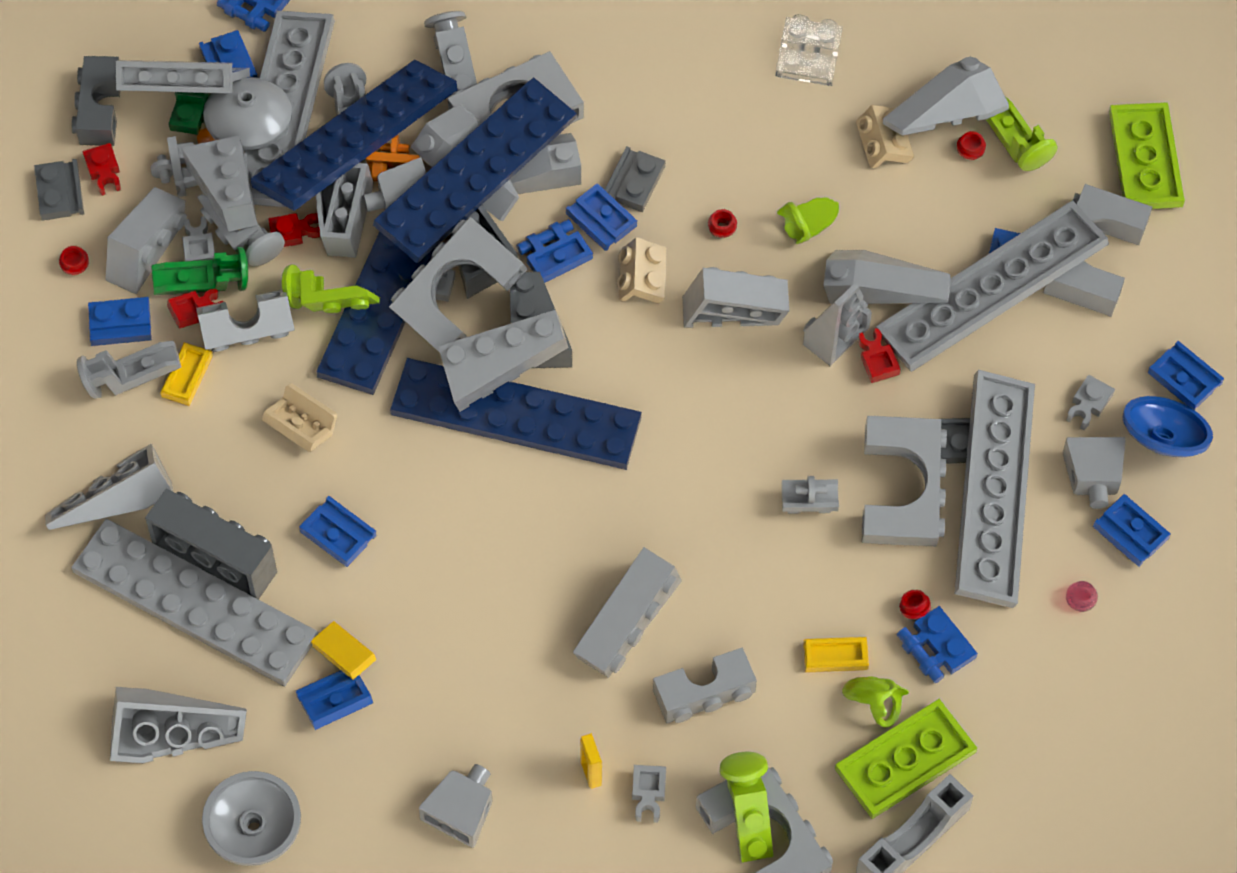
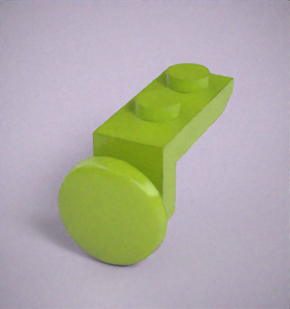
(1023, 145)
(308, 291)
(750, 803)

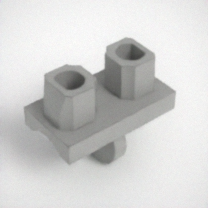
(166, 168)
(810, 495)

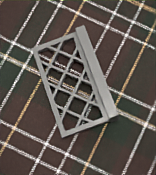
(177, 76)

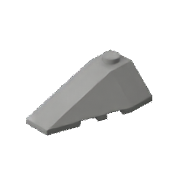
(954, 94)
(443, 135)
(884, 279)
(838, 326)
(130, 489)
(162, 724)

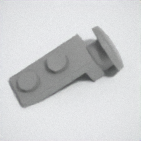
(453, 48)
(345, 85)
(257, 243)
(128, 371)

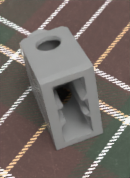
(393, 184)
(1095, 467)
(459, 805)

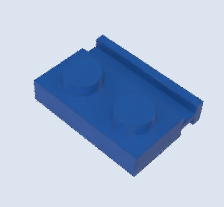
(228, 49)
(601, 217)
(119, 321)
(1185, 375)
(1131, 530)
(337, 531)
(333, 698)

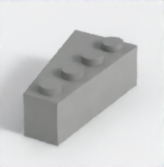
(500, 355)

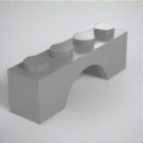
(928, 823)

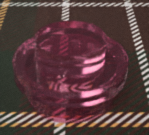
(1081, 596)

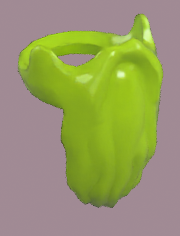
(808, 218)
(874, 692)

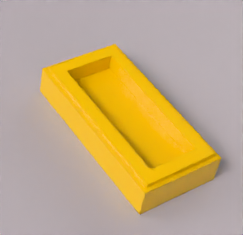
(184, 382)
(343, 650)
(836, 654)
(590, 761)

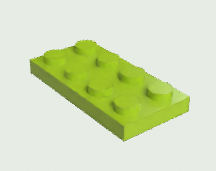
(1147, 154)
(905, 758)

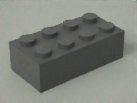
(212, 543)

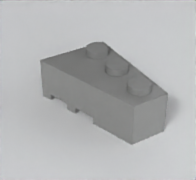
(224, 179)
(143, 239)

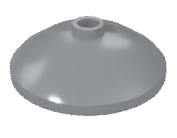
(253, 111)
(246, 800)

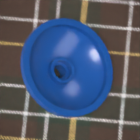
(1167, 426)

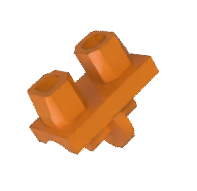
(381, 161)

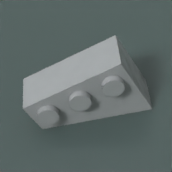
(343, 211)
(735, 296)

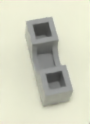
(271, 319)
(681, 698)

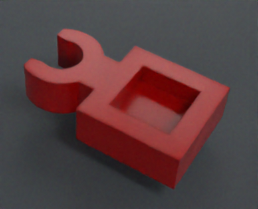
(102, 166)
(293, 228)
(184, 306)
(878, 359)

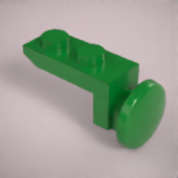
(201, 274)

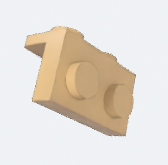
(881, 141)
(642, 271)
(301, 418)

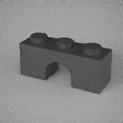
(96, 122)

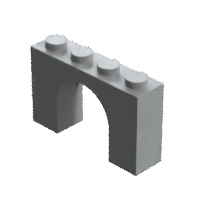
(490, 91)
(1114, 217)
(468, 246)
(921, 443)
(803, 851)

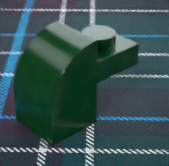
(188, 112)

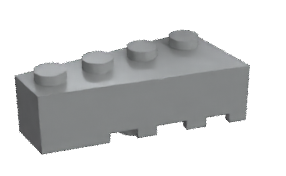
(628, 613)

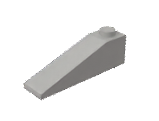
(551, 168)

